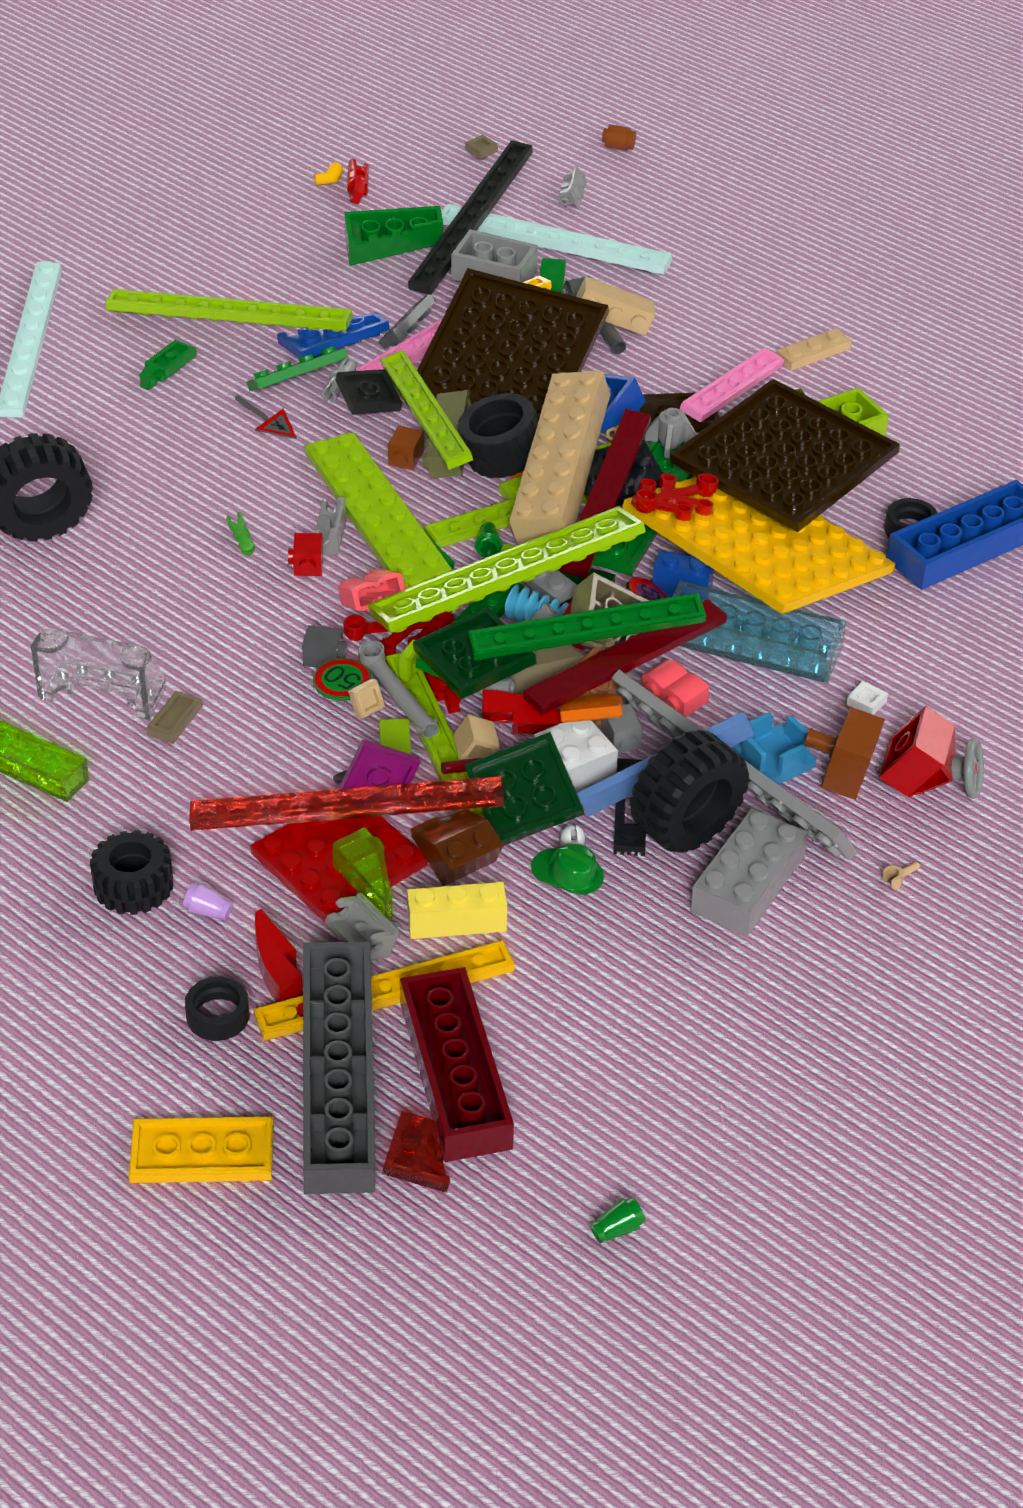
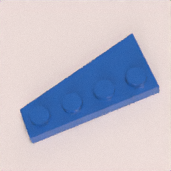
(315, 340)

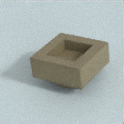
(481, 146)

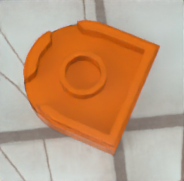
(592, 708)

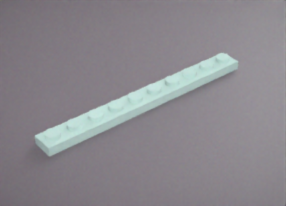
(570, 242)
(29, 339)

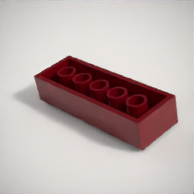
(456, 1064)

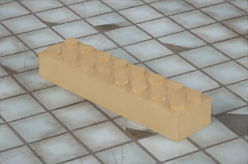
(560, 454)

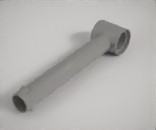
(373, 656)

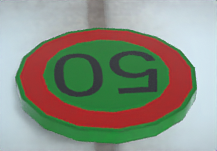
(339, 676)

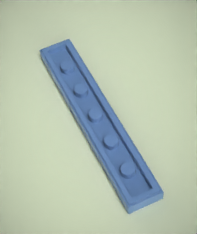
(621, 784)

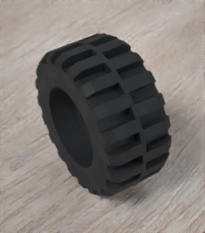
(57, 507)
(689, 791)

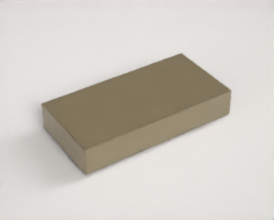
(174, 717)

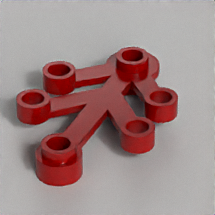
(647, 500)
(356, 627)

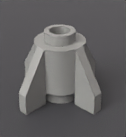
(671, 429)

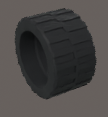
(499, 434)

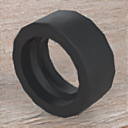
(906, 509)
(215, 989)

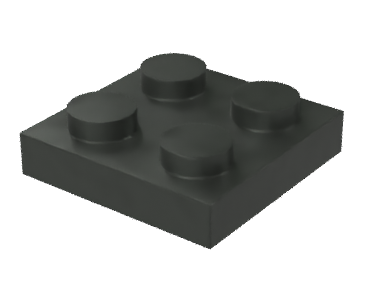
(368, 391)

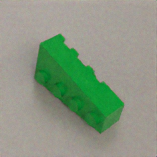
(390, 232)

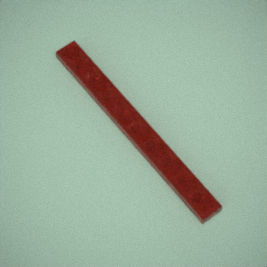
(346, 803)

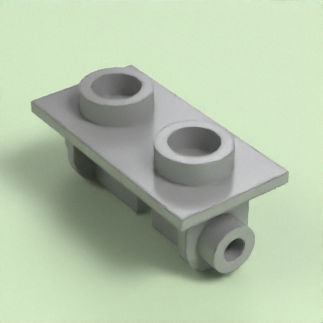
(572, 188)

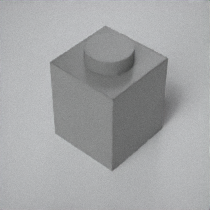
(623, 731)

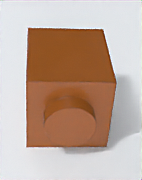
(405, 447)

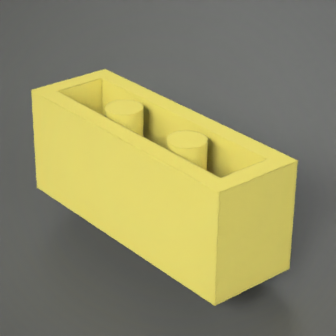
(457, 910)

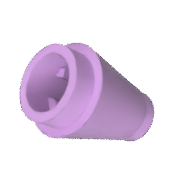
(206, 902)

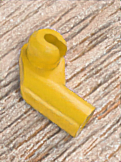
(331, 175)

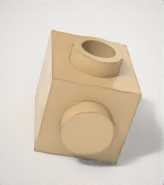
(475, 738)

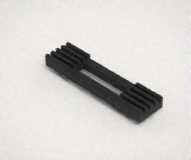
(627, 836)

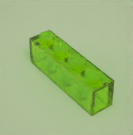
(41, 763)

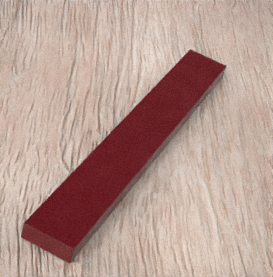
(612, 477)
(623, 656)

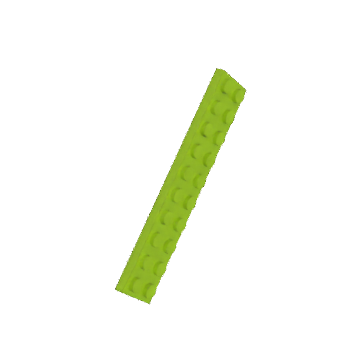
(376, 509)
(505, 569)

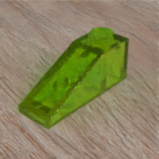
(363, 864)

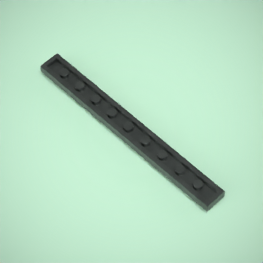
(470, 216)

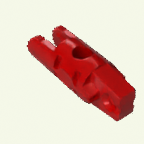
(357, 181)

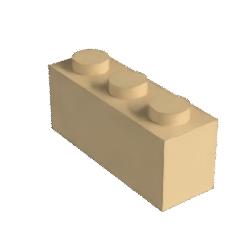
(625, 308)

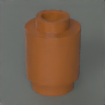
(619, 137)

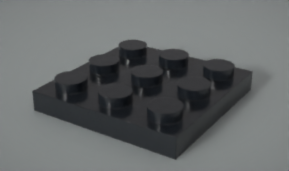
(644, 467)

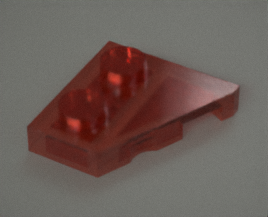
(416, 1153)

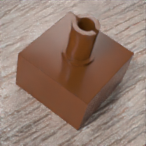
(848, 751)

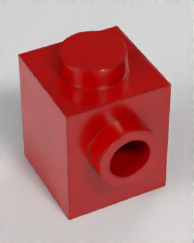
(306, 554)

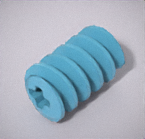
(522, 607)

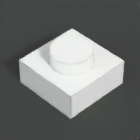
(867, 698)

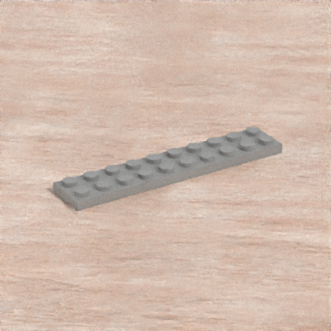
(765, 789)

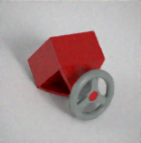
(925, 757)

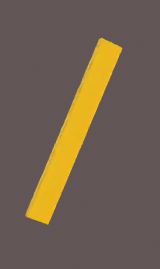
(480, 963)

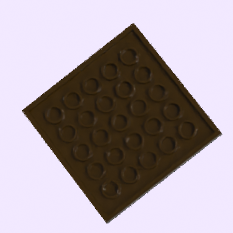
(509, 339)
(785, 454)

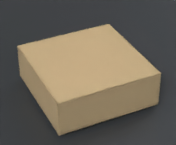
(366, 698)

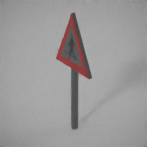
(276, 425)

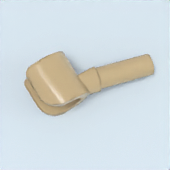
(898, 874)

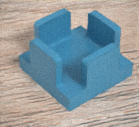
(776, 749)

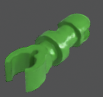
(241, 534)

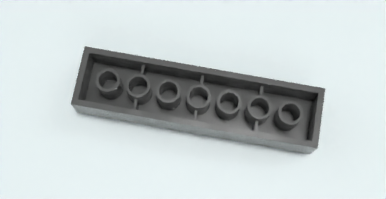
(338, 1069)

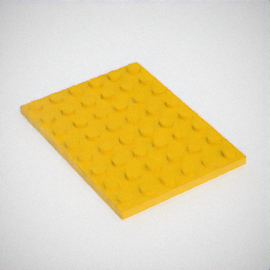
(767, 557)

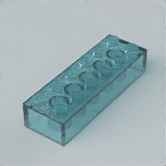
(761, 636)

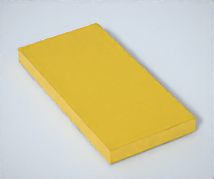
(201, 1149)

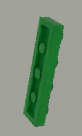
(286, 370)

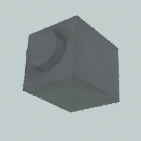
(322, 645)

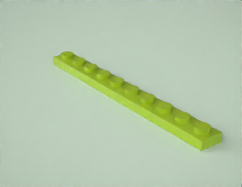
(229, 309)

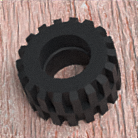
(131, 872)

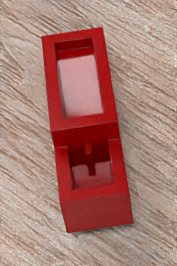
(514, 709)
(276, 960)

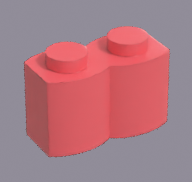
(375, 585)
(676, 687)

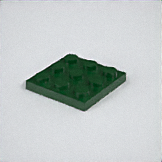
(451, 656)
(534, 788)

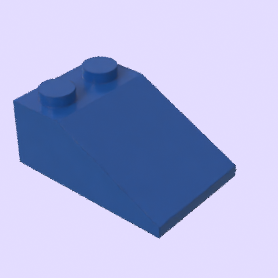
(623, 395)

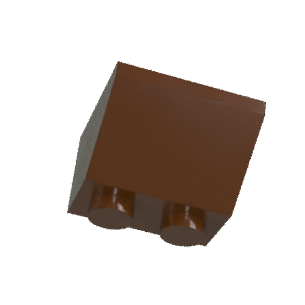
(458, 845)

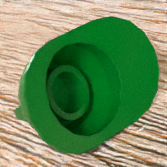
(569, 868)

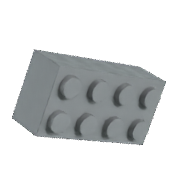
(748, 872)

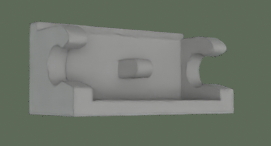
(332, 525)
(363, 923)

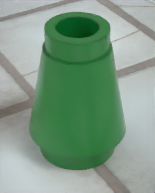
(488, 540)
(618, 1220)

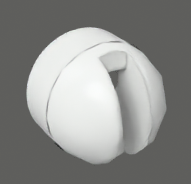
(568, 831)

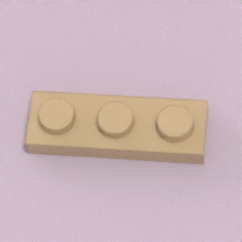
(814, 349)

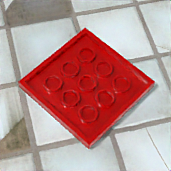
(304, 858)

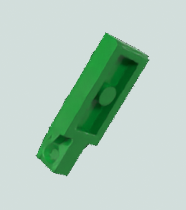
(166, 363)

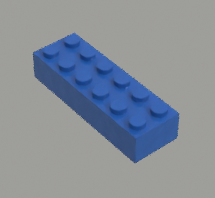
(960, 536)

